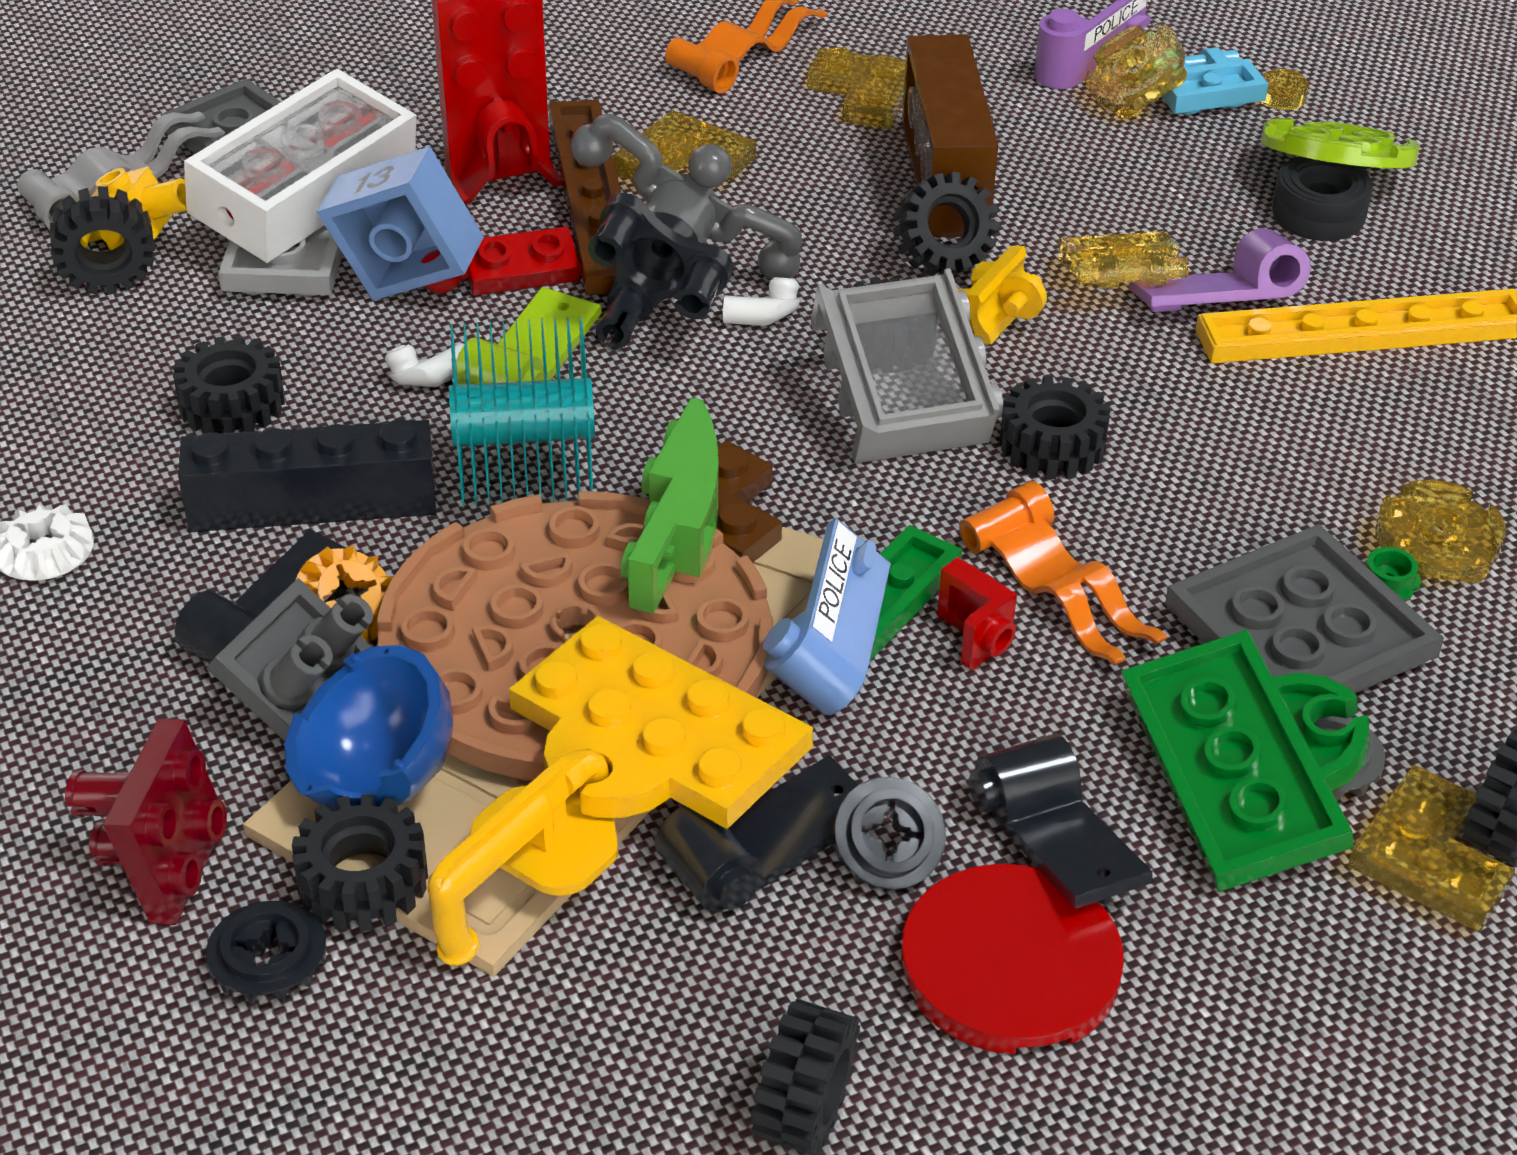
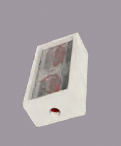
(276, 170)

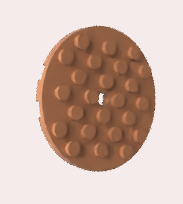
(507, 587)

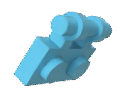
(1216, 81)

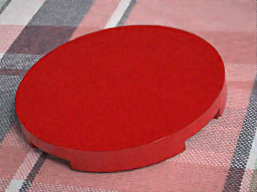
(1010, 959)

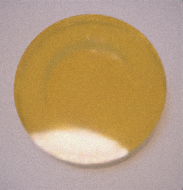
(1285, 89)

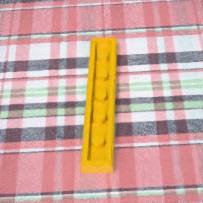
(1358, 326)

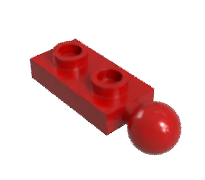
(517, 262)

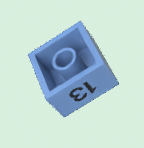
(393, 217)

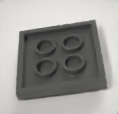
(1308, 611)

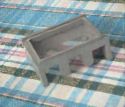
(908, 366)

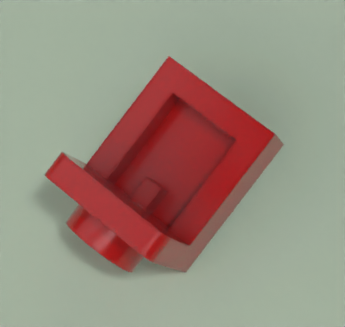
(978, 609)

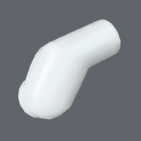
(426, 372)

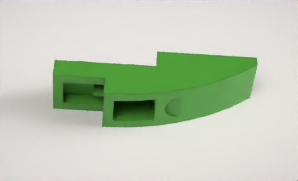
(680, 511)

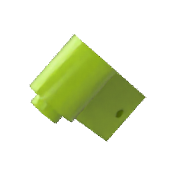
(546, 305)

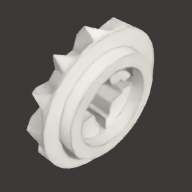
(47, 557)

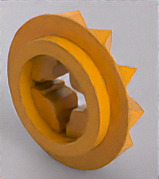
(356, 570)

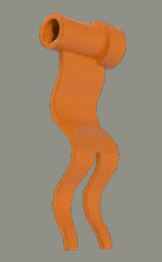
(718, 55)
(1040, 564)

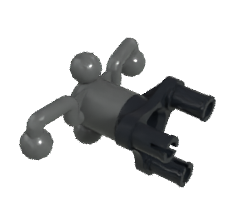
(663, 242)

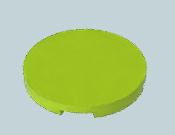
(1339, 143)

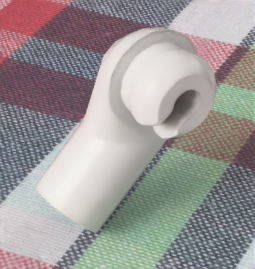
(764, 310)

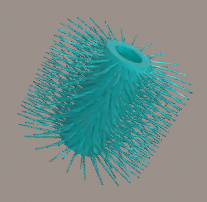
(522, 411)

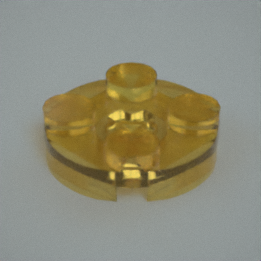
(1159, 69)
(1469, 535)

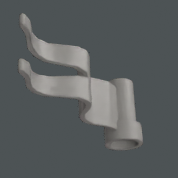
(48, 193)

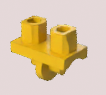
(1002, 293)

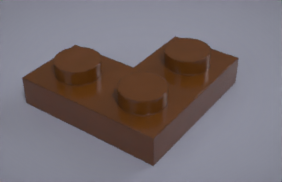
(743, 525)

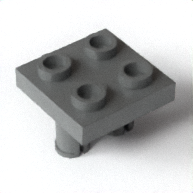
(291, 652)

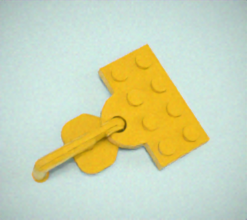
(621, 741)

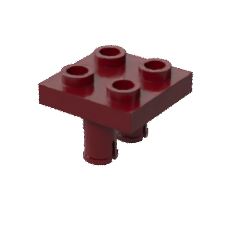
(156, 821)

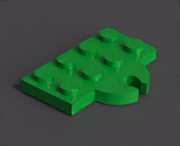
(1248, 755)

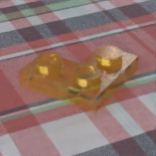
(871, 84)
(680, 136)
(1416, 854)

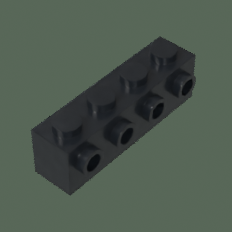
(307, 475)

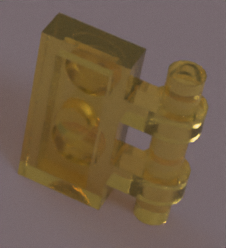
(1123, 258)

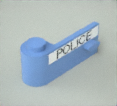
(830, 644)

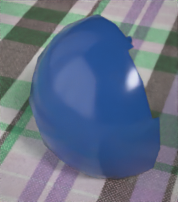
(372, 729)

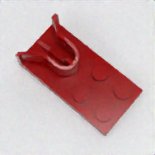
(492, 91)

